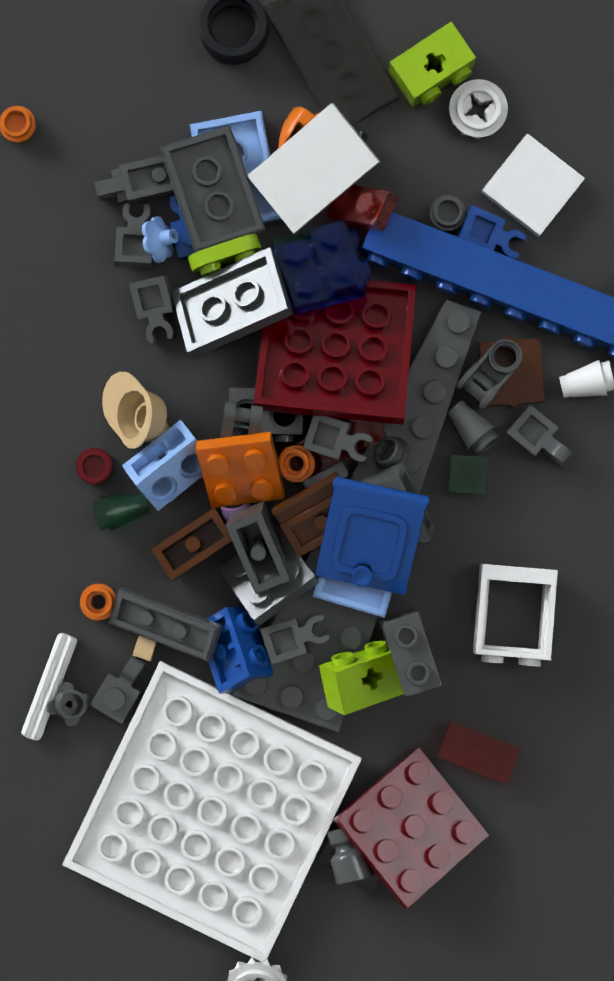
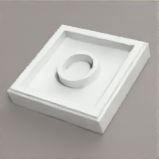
(532, 185)

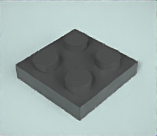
(271, 601)

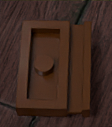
(306, 514)

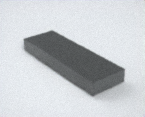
(165, 624)

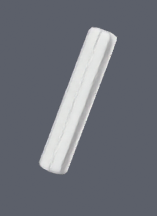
(48, 686)

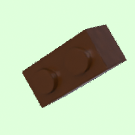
(193, 544)

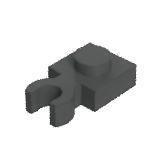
(129, 241)
(153, 300)
(332, 437)
(289, 640)

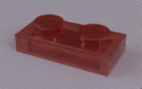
(363, 207)

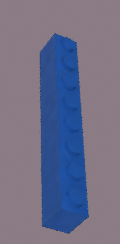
(493, 280)

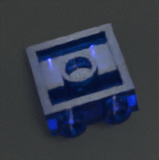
(323, 268)

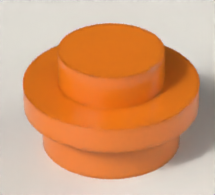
(17, 124)

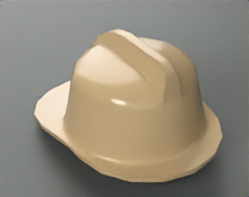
(133, 411)

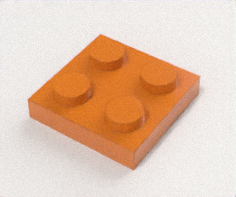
(240, 469)

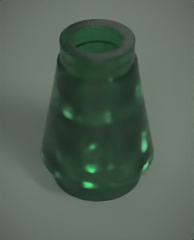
(119, 510)

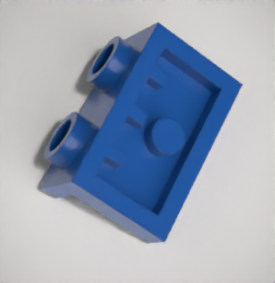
(239, 651)

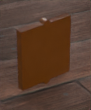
(526, 382)

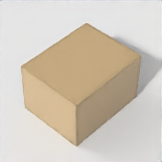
(144, 648)

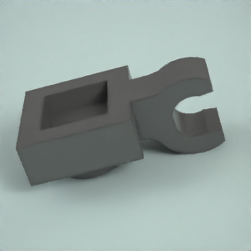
(536, 432)
(118, 693)

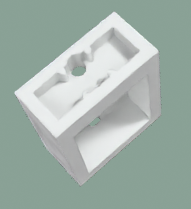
(526, 656)

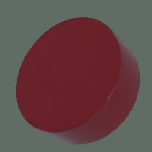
(94, 466)

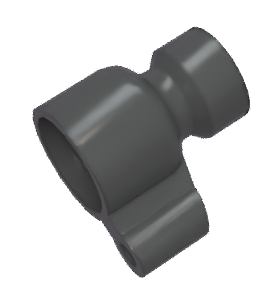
(347, 862)

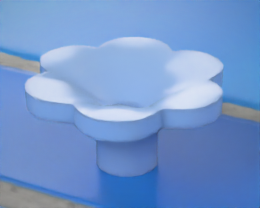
(158, 239)

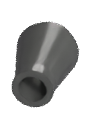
(473, 428)

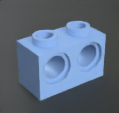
(166, 466)

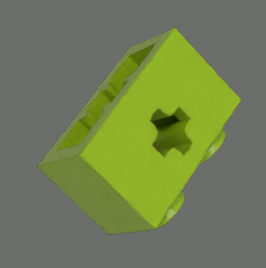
(442, 48)
(360, 678)

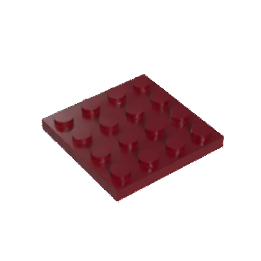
(341, 358)

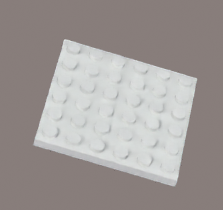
(212, 811)

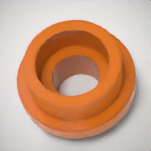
(285, 463)
(87, 597)

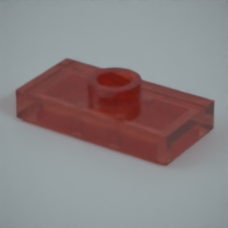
(478, 752)

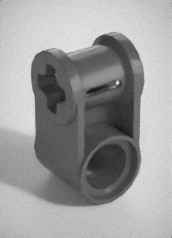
(489, 374)

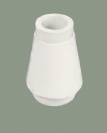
(589, 380)

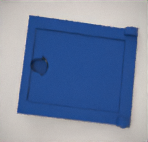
(373, 529)

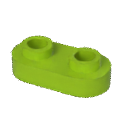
(211, 258)

